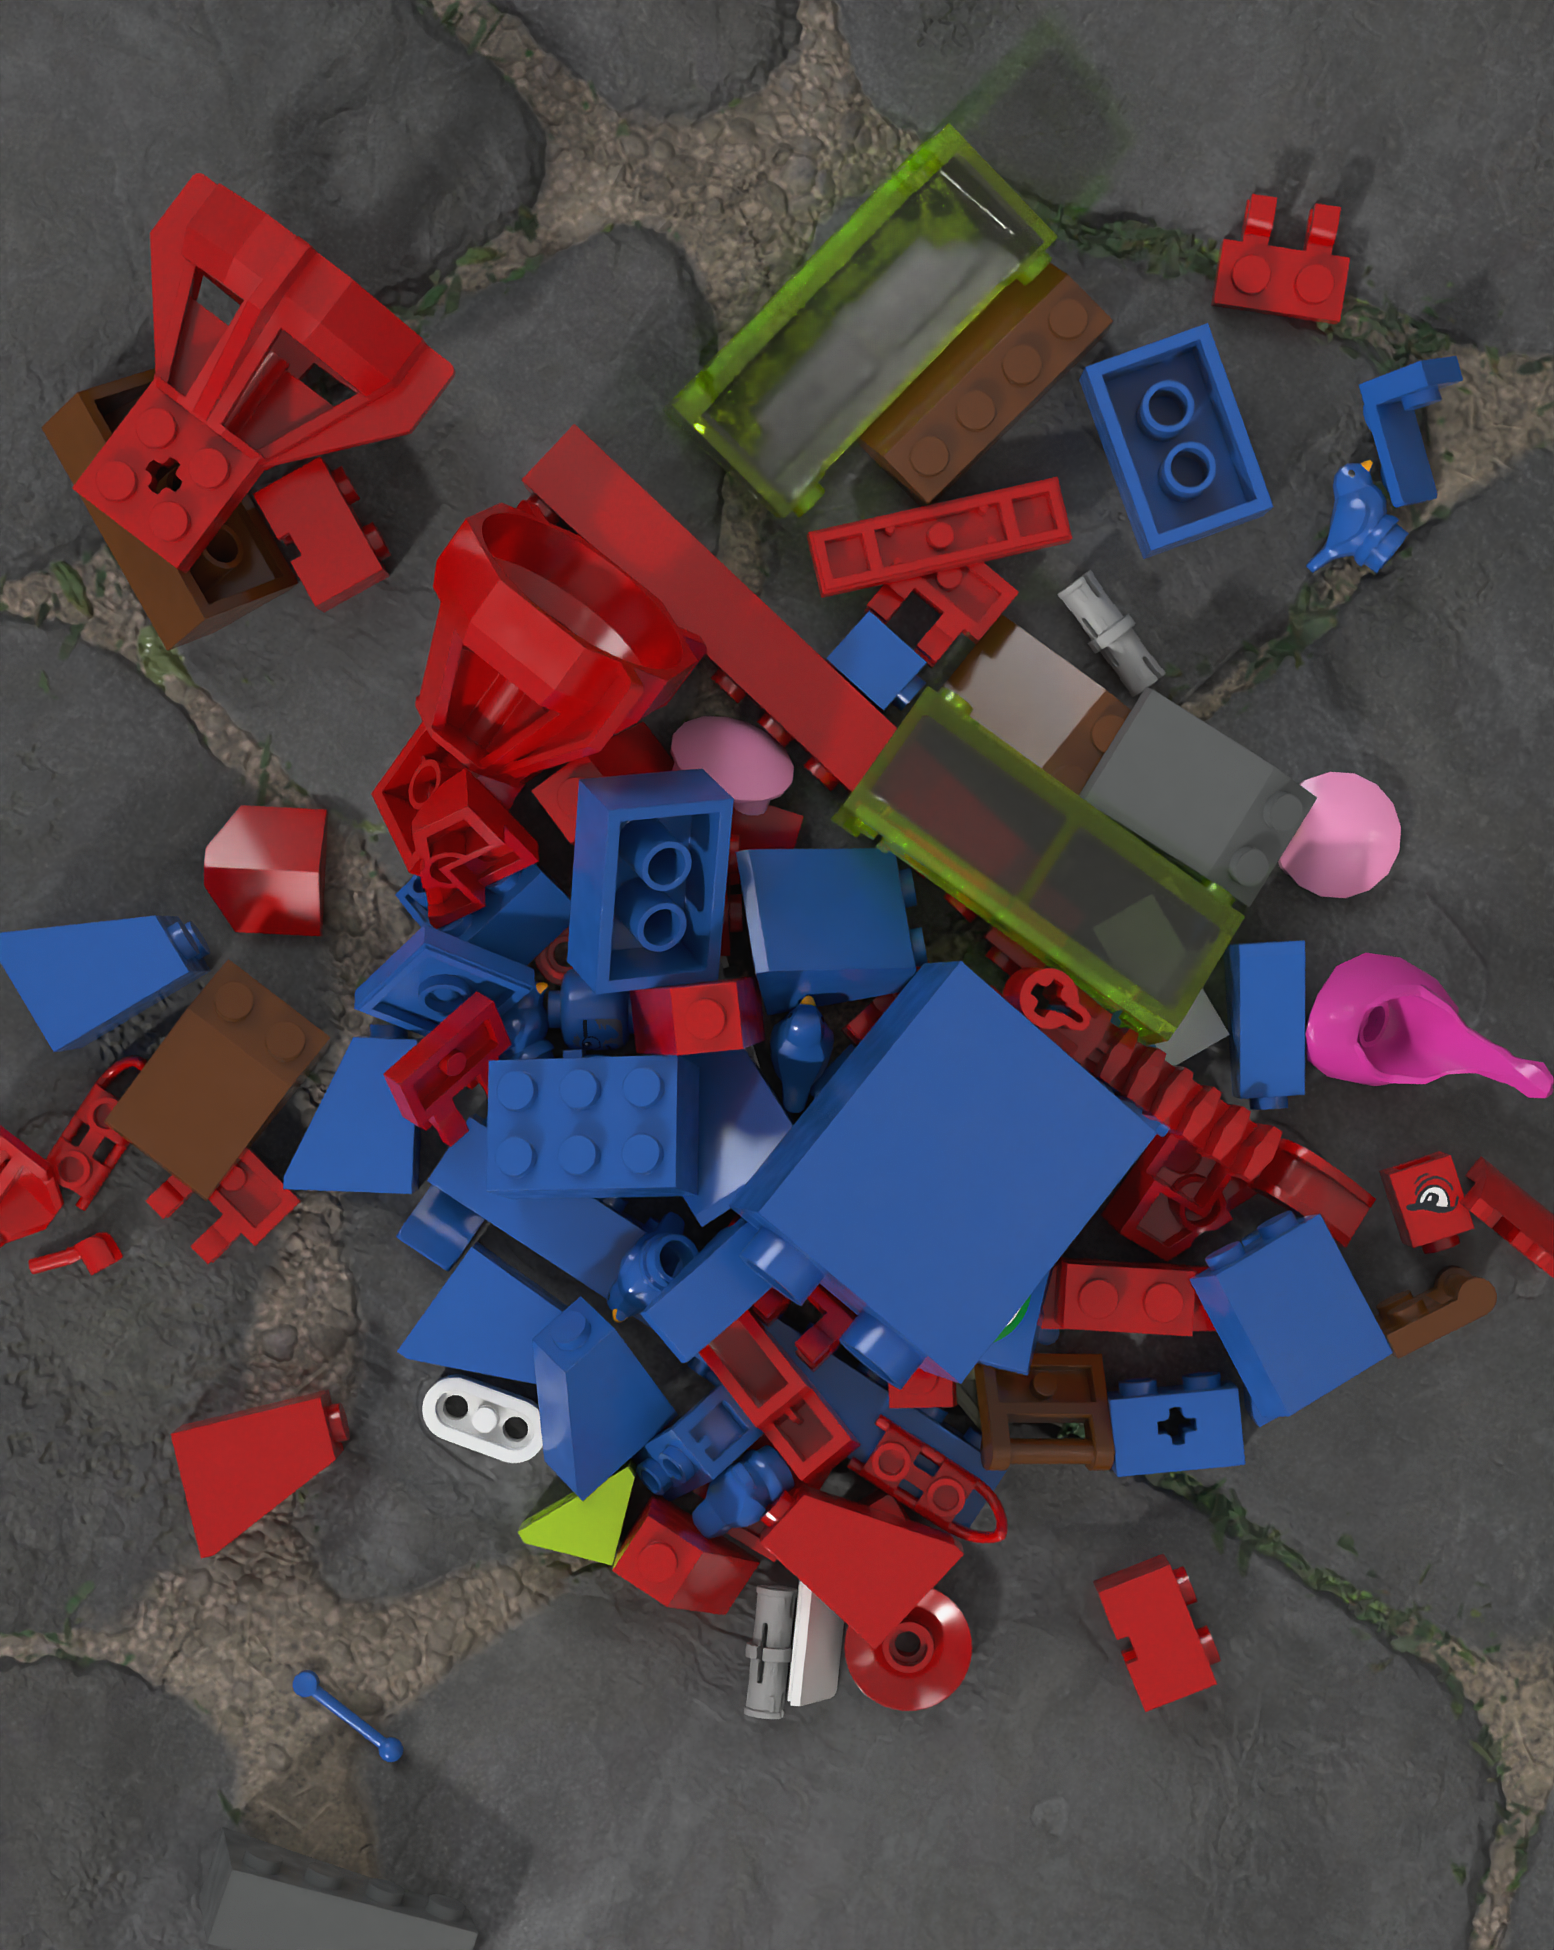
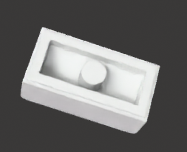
(815, 1650)

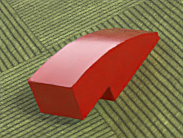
(779, 1398)

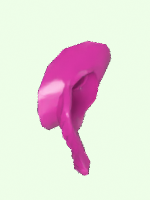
(1414, 1034)

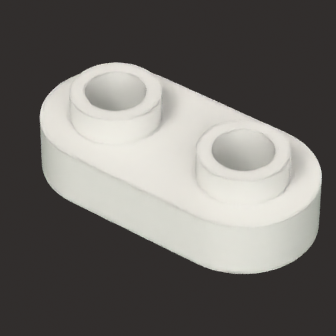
(485, 1421)

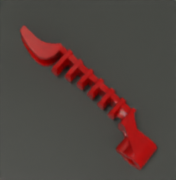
(1190, 1110)

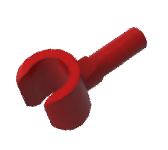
(95, 1251)

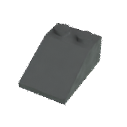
(1197, 796)

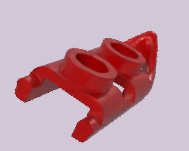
(75, 1165)
(942, 1493)

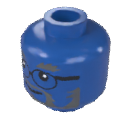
(589, 1018)

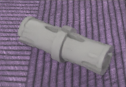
(1111, 633)
(770, 1651)

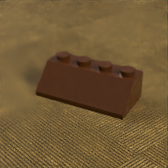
(984, 383)
(232, 574)

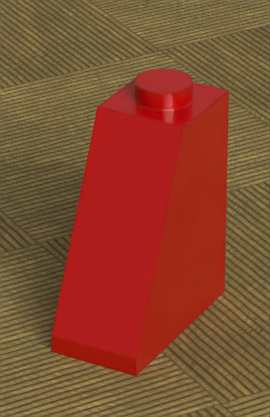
(624, 754)
(698, 1017)
(254, 1460)
(857, 1557)
(678, 1564)

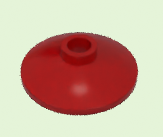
(917, 1677)

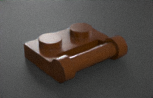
(1447, 1306)
(1055, 1391)

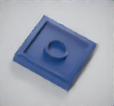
(436, 976)

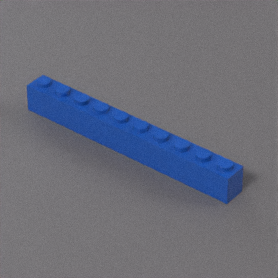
(594, 1234)

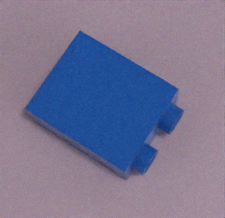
(938, 1176)

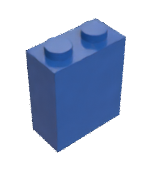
(1290, 1313)

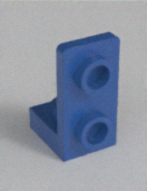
(1392, 419)
(696, 1446)

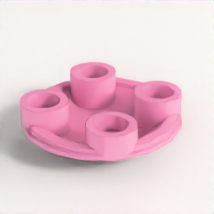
(737, 757)
(1345, 837)

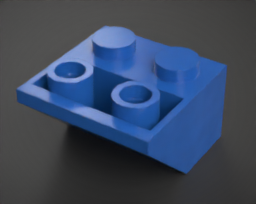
(519, 914)

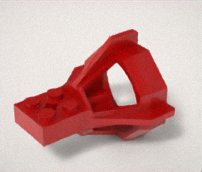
(234, 393)
(513, 684)

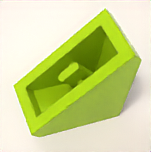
(588, 1526)

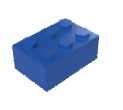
(1175, 441)
(649, 880)
(593, 1127)

